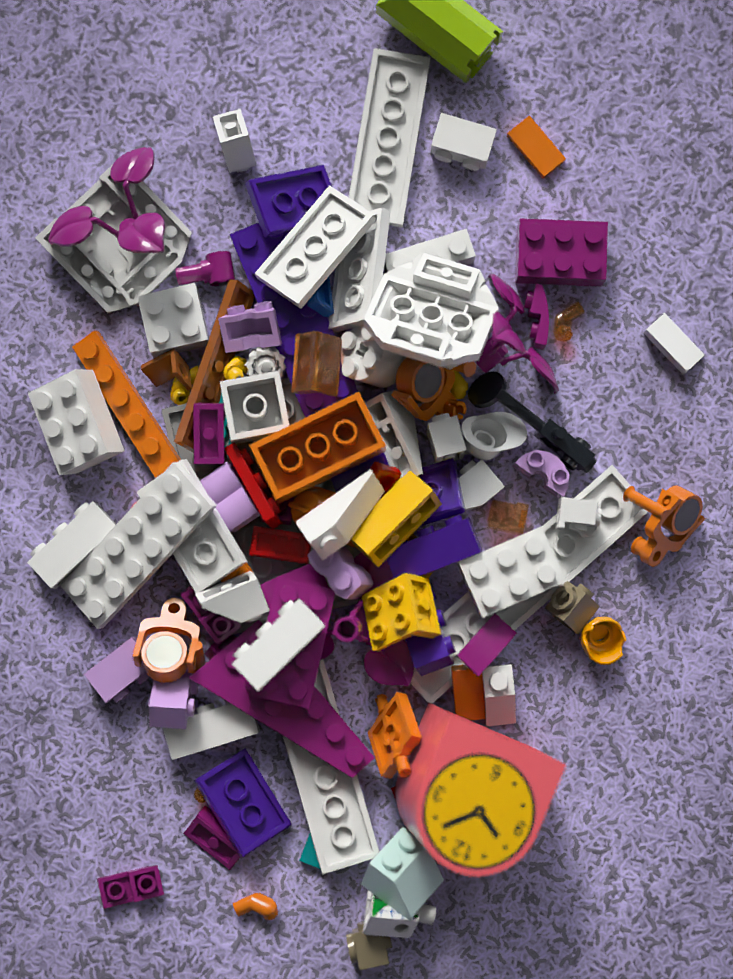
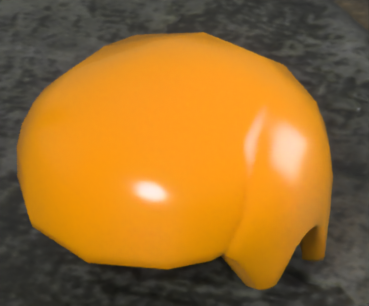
(610, 648)

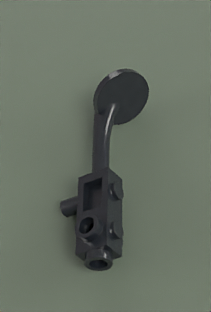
(573, 451)

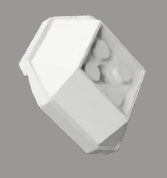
(432, 312)

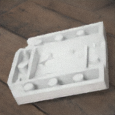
(101, 265)

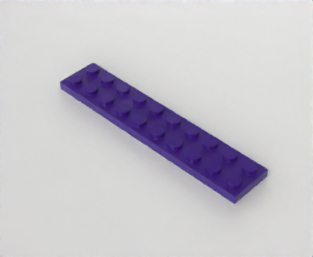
(252, 253)

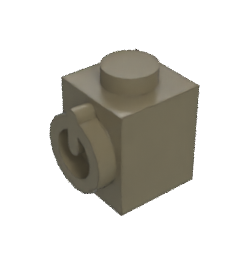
(572, 606)
(367, 950)

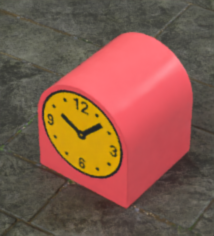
(474, 793)

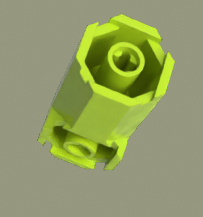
(446, 31)

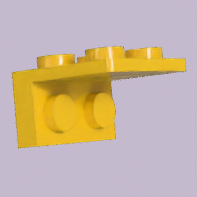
(400, 610)

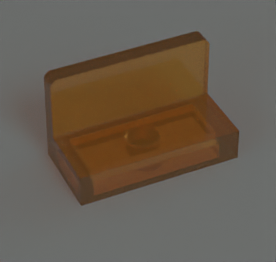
(316, 363)

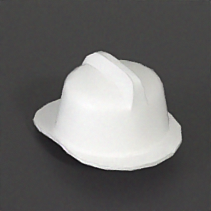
(492, 433)

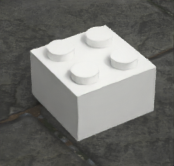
(173, 319)
(254, 406)

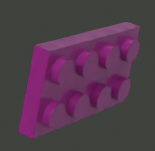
(297, 679)

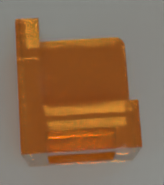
(507, 517)

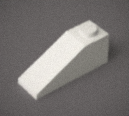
(398, 432)
(339, 517)

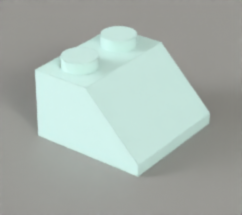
(403, 874)

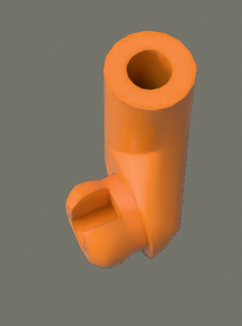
(259, 903)

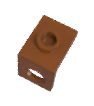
(166, 368)

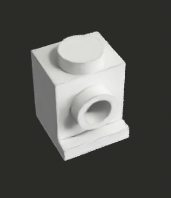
(577, 514)

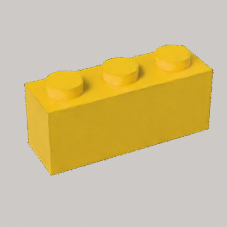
(395, 518)

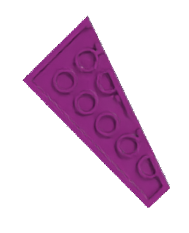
(314, 729)

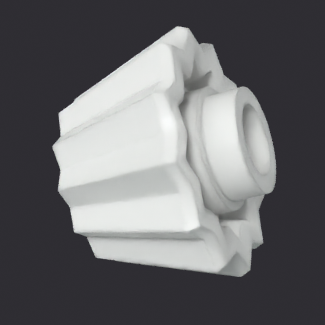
(265, 361)

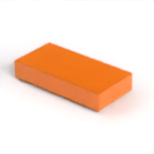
(536, 147)
(468, 693)

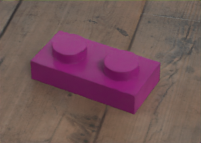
(208, 433)

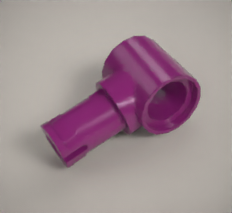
(213, 270)

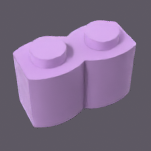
(230, 496)
(343, 575)

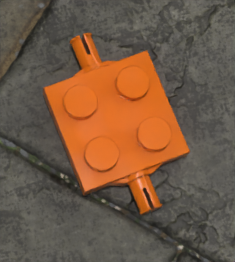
(394, 735)

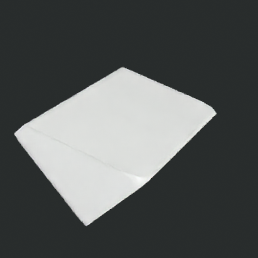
(673, 343)

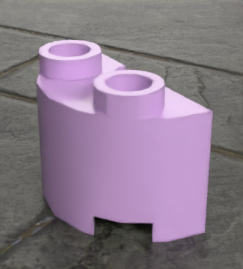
(250, 327)
(548, 467)

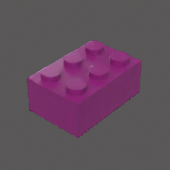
(561, 252)

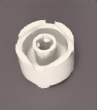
(366, 361)

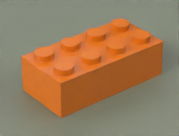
(318, 447)

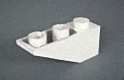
(478, 484)

